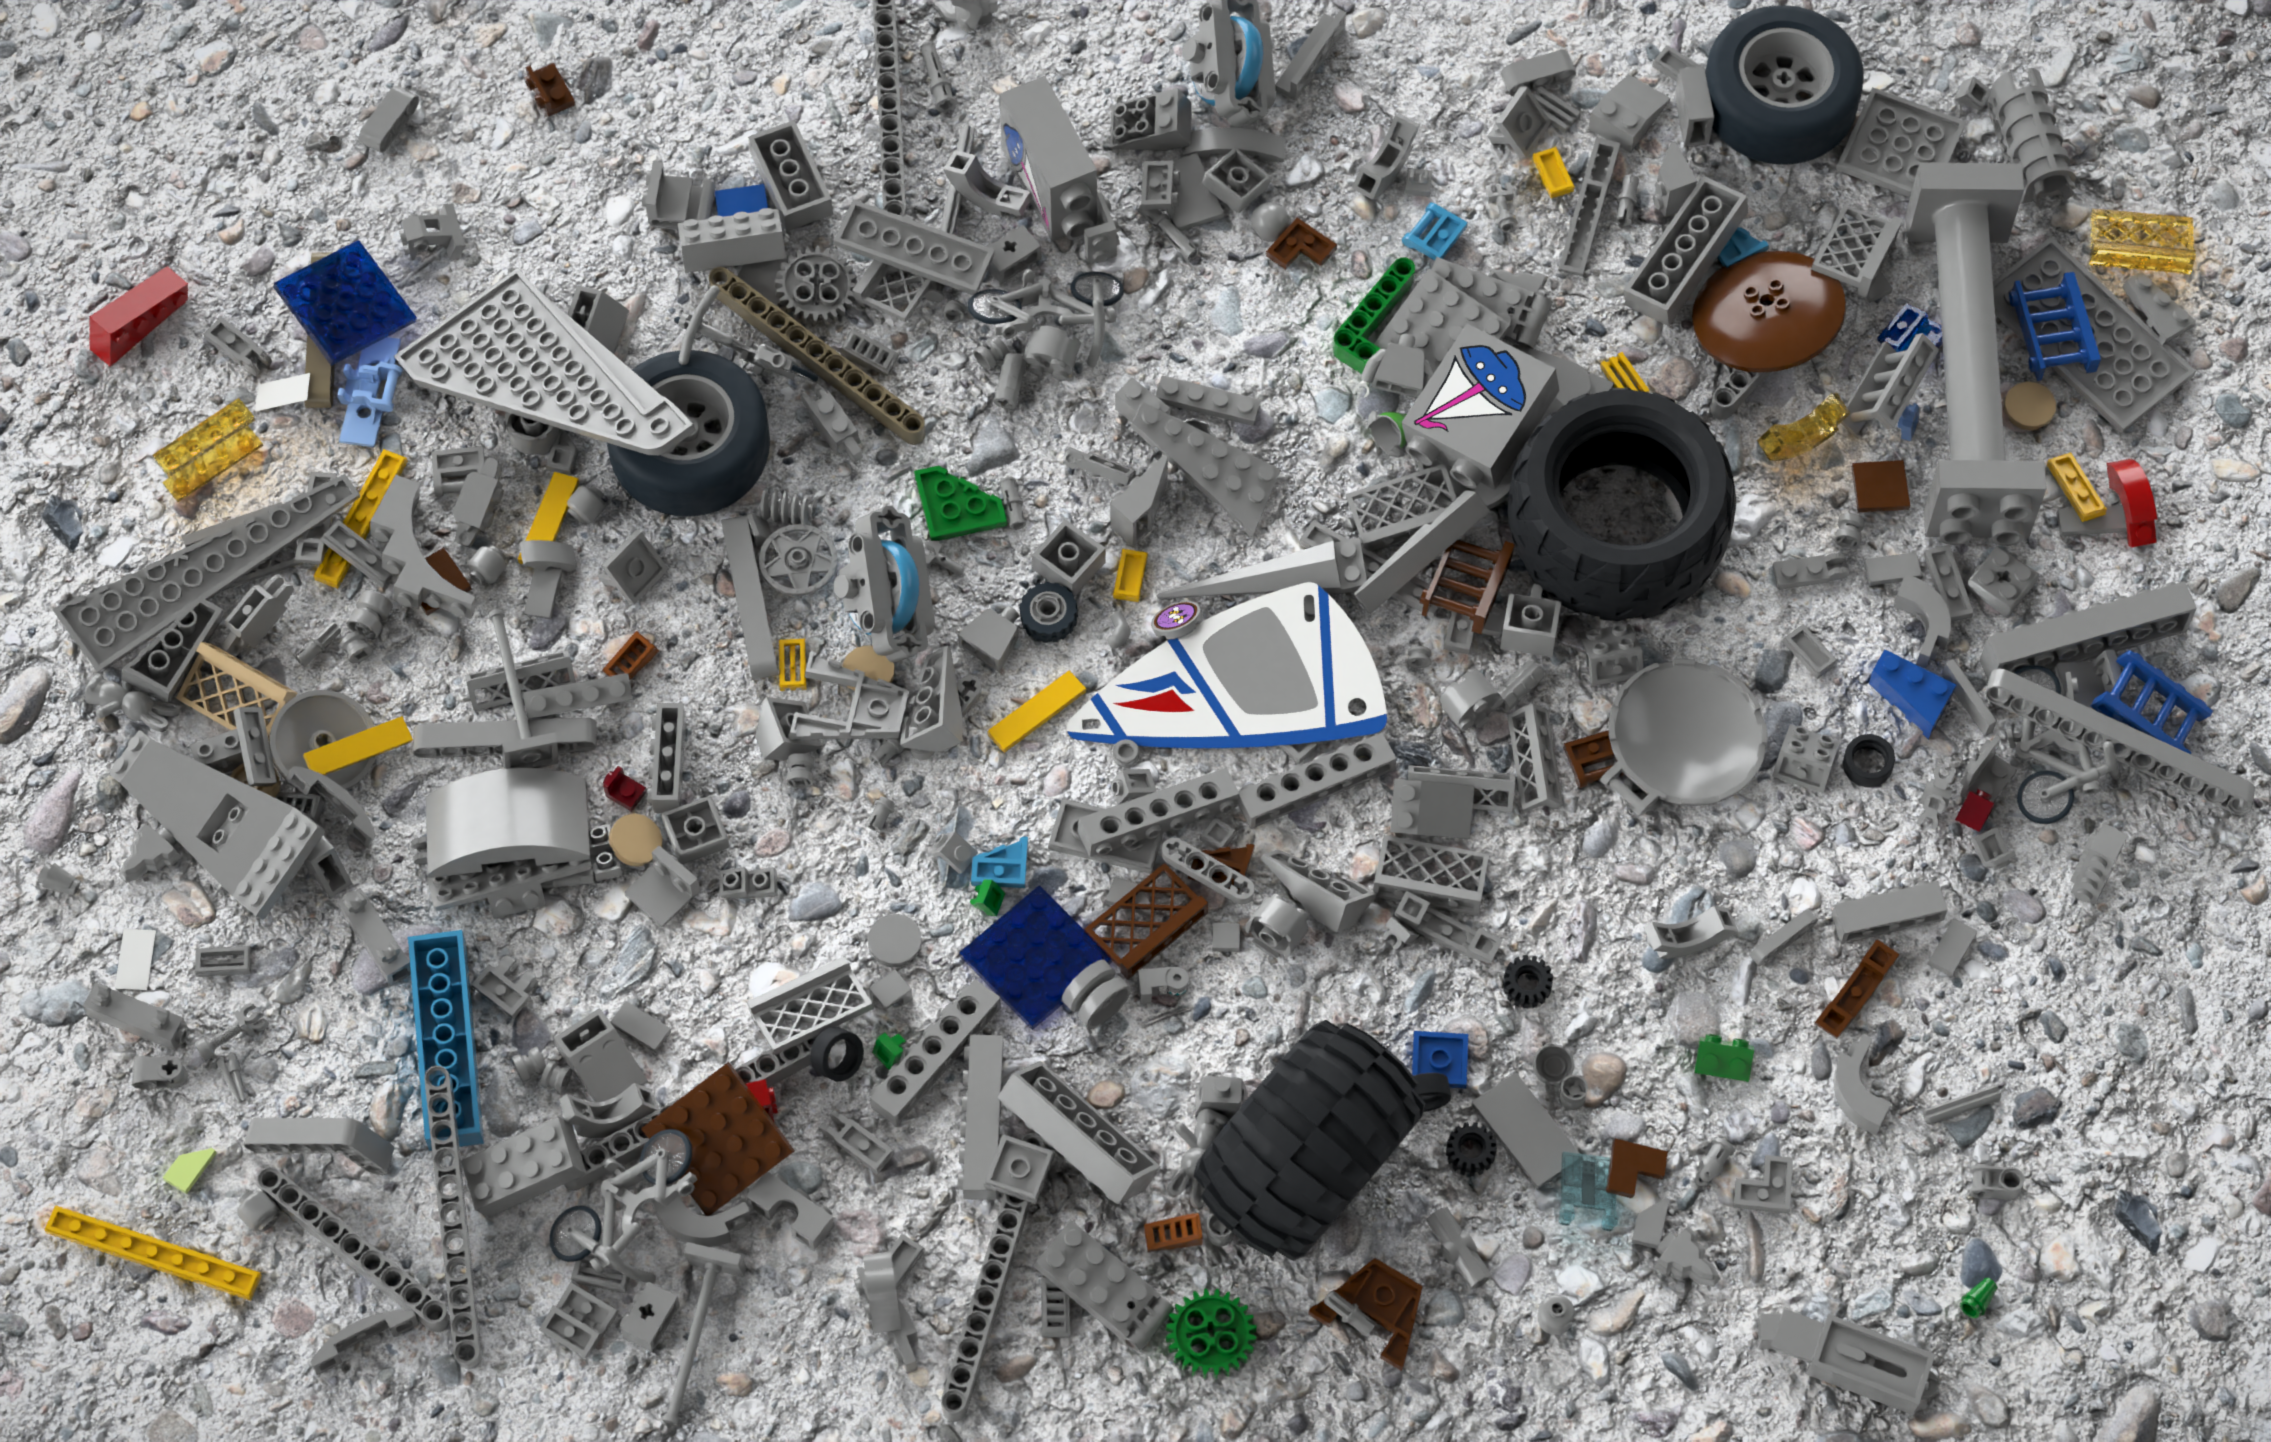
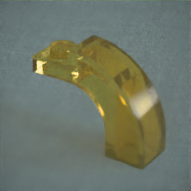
(1796, 438)

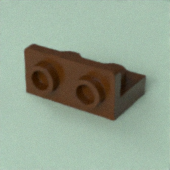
(549, 89)

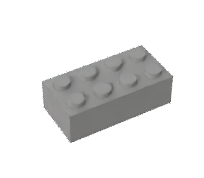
(790, 175)
(731, 240)
(523, 1167)

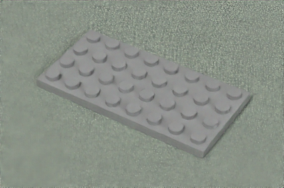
(2133, 365)

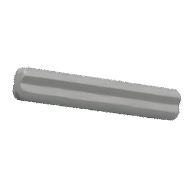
(1962, 1104)

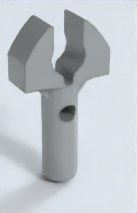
(940, 559)

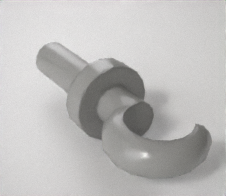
(322, 143)

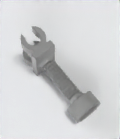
(207, 1047)

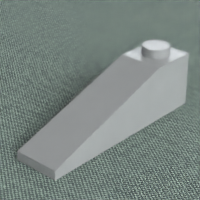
(936, 710)

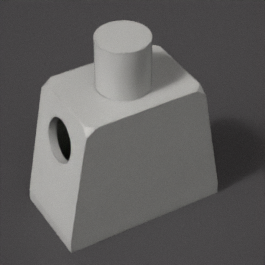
(991, 636)
(1221, 1095)

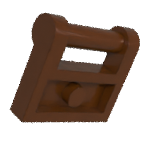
(1587, 752)

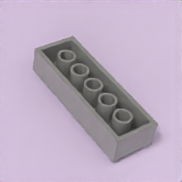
(1686, 251)
(1078, 1132)

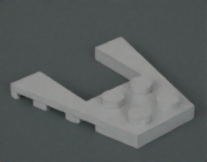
(874, 712)

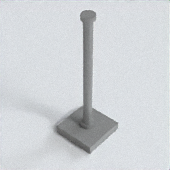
(529, 750)
(714, 1262)

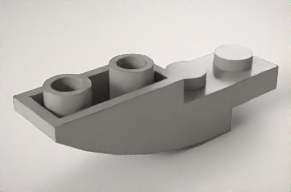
(902, 1338)

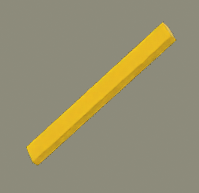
(153, 1252)

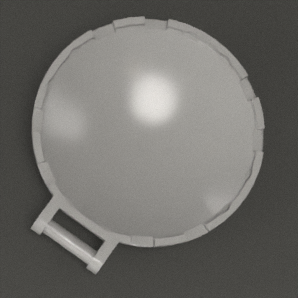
(1685, 735)

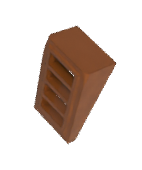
(623, 653)
(1172, 1223)

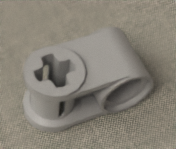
(154, 1072)
(1993, 1182)

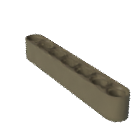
(321, 372)

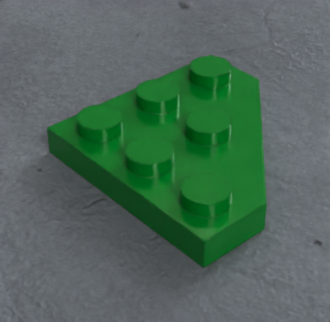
(956, 505)

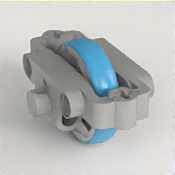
(1233, 60)
(887, 585)

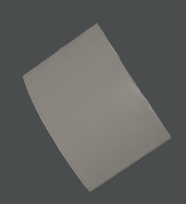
(506, 819)

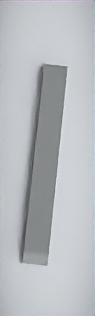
(360, 1259)

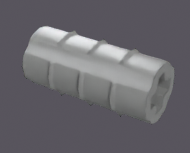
(1010, 381)
(1520, 685)

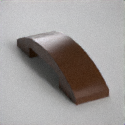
(1857, 989)

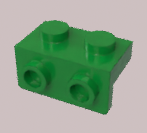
(1724, 1058)

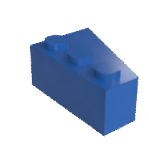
(1912, 690)

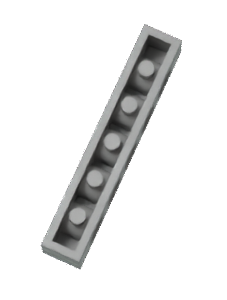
(1308, 792)
(1166, 801)
(896, 1106)

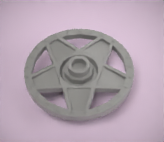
(798, 559)

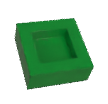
(989, 897)
(888, 1049)

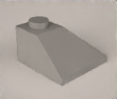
(775, 726)

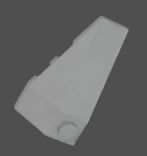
(1325, 897)

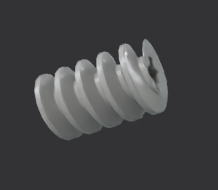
(787, 508)

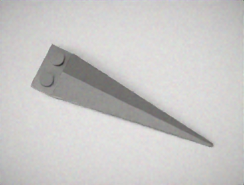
(1331, 565)

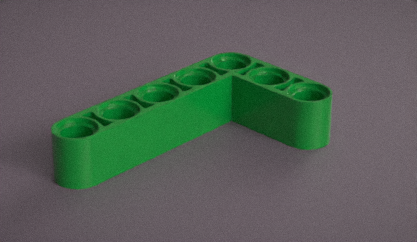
(1371, 319)

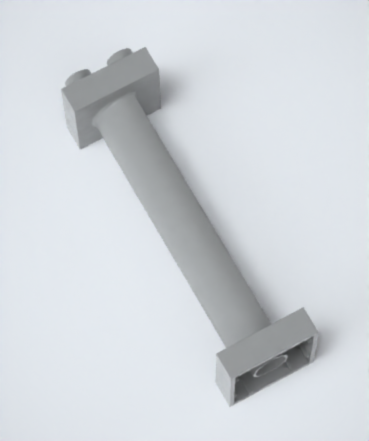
(1977, 489)

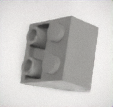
(599, 315)

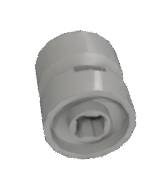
(370, 611)

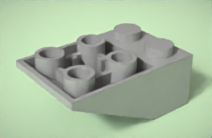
(1152, 122)
(1136, 508)
(599, 1057)

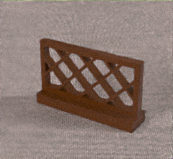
(1163, 936)

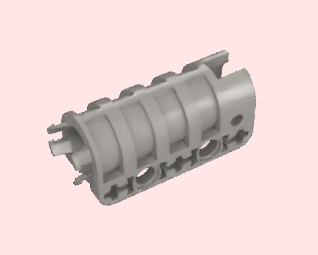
(2029, 137)

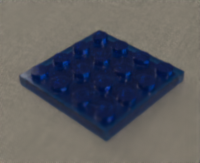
(344, 302)
(1032, 956)

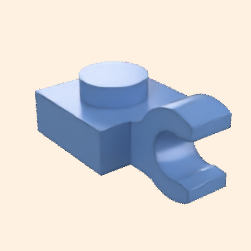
(1909, 421)

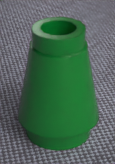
(1977, 1300)

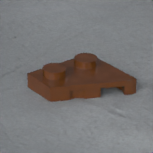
(1236, 859)

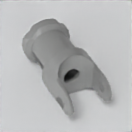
(1710, 1165)

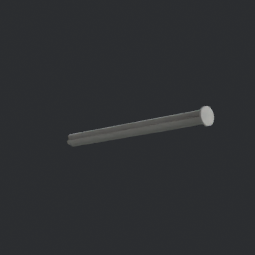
(952, 207)

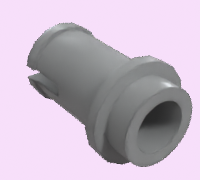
(880, 814)

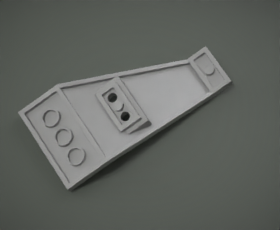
(227, 826)

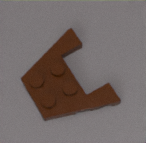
(1385, 1298)

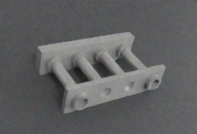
(1889, 384)

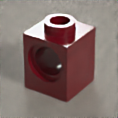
(1975, 810)

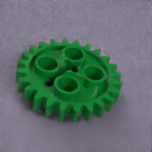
(1214, 1357)

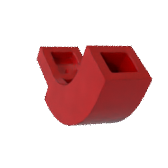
(2135, 493)

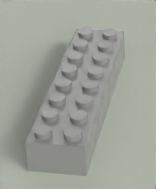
(2089, 632)

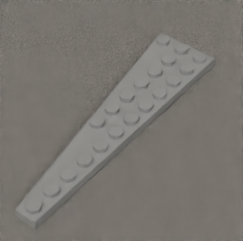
(145, 603)

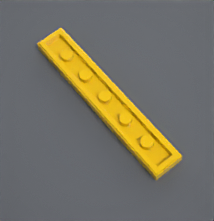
(362, 511)

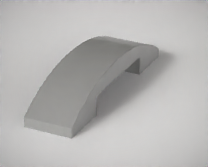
(1248, 141)
(310, 547)
(308, 779)
(1445, 930)
(396, 1321)

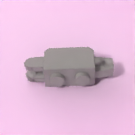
(833, 424)
(477, 502)
(256, 614)

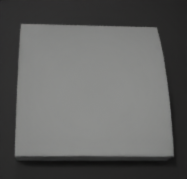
(579, 1320)

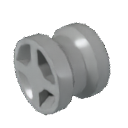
(356, 647)
(556, 1077)

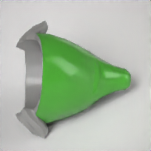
(1388, 432)

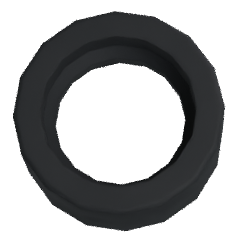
(1871, 742)
(822, 1047)
(1433, 1090)

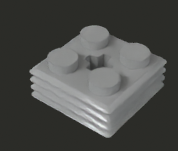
(1236, 180)
(2006, 595)
(700, 815)

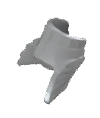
(968, 13)

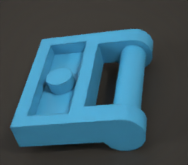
(1441, 236)

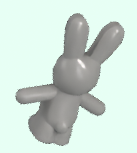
(134, 704)
(1207, 1128)

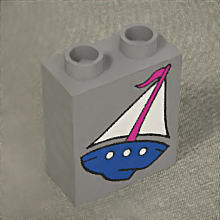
(1049, 159)
(1479, 408)

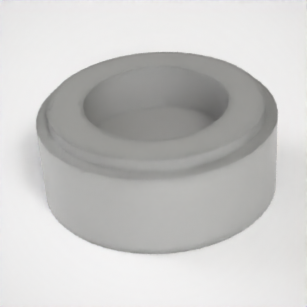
(1126, 753)

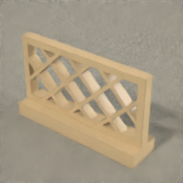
(240, 672)

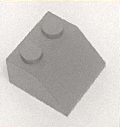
(1674, 182)

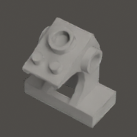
(449, 234)

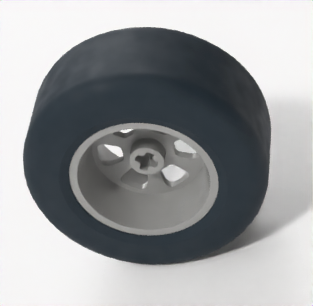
(1793, 40)
(738, 453)

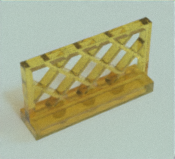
(2141, 254)

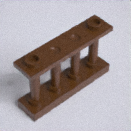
(1485, 595)

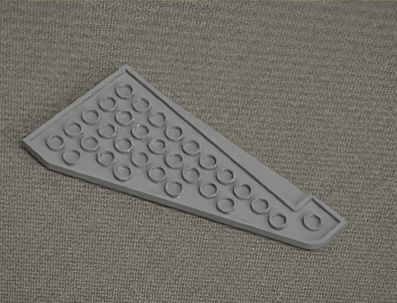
(538, 363)

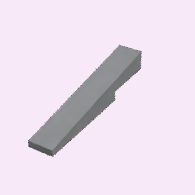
(1589, 206)
(1421, 550)

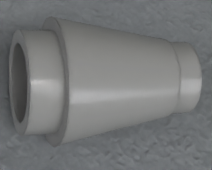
(58, 879)

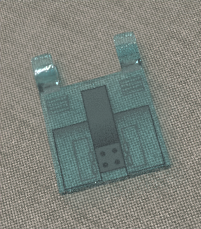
(1585, 1187)

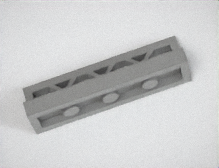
(1311, 55)
(524, 669)
(1543, 757)
(1478, 779)

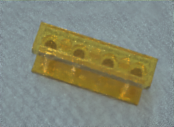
(222, 437)

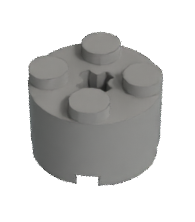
(1051, 352)
(529, 435)
(1470, 701)
(1277, 926)

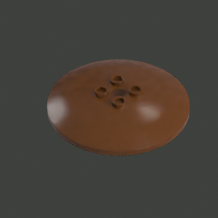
(1774, 337)

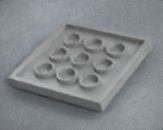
(1895, 138)
(1436, 316)

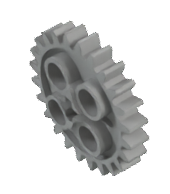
(792, 284)

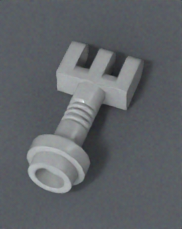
(1506, 222)

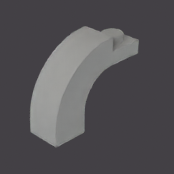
(1384, 167)
(981, 189)
(1930, 608)
(1691, 935)
(1853, 1098)
(608, 1116)
(699, 1229)

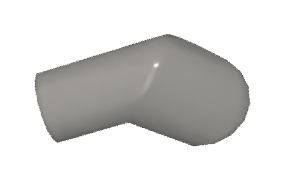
(1121, 632)

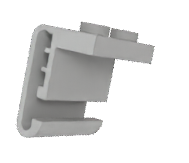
(674, 198)

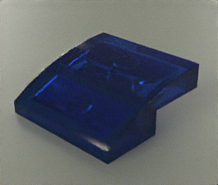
(1906, 325)

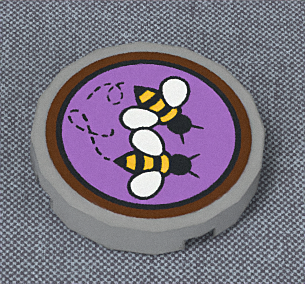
(1177, 619)

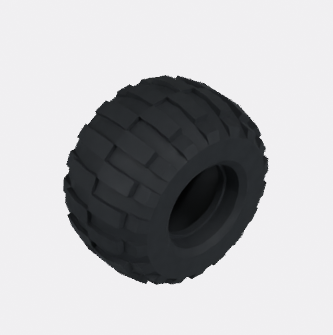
(1308, 1139)

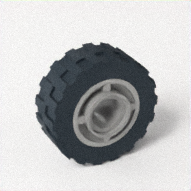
(1048, 597)

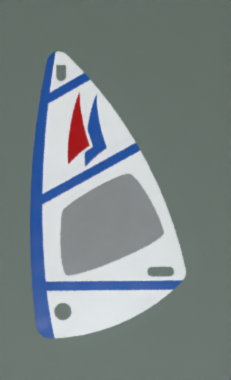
(1245, 681)

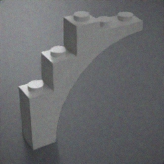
(401, 556)

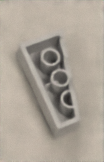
(171, 655)

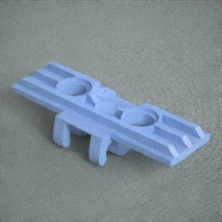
(363, 388)

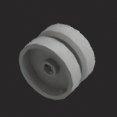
(1096, 994)

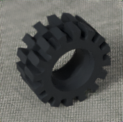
(1532, 967)
(1467, 1164)

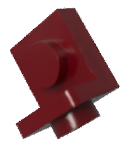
(623, 789)

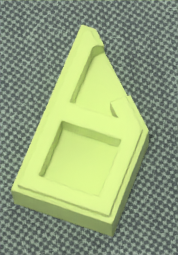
(188, 1169)

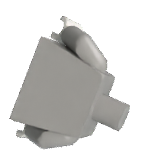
(1397, 369)

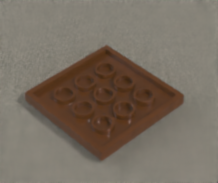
(729, 1137)

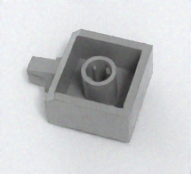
(1531, 623)

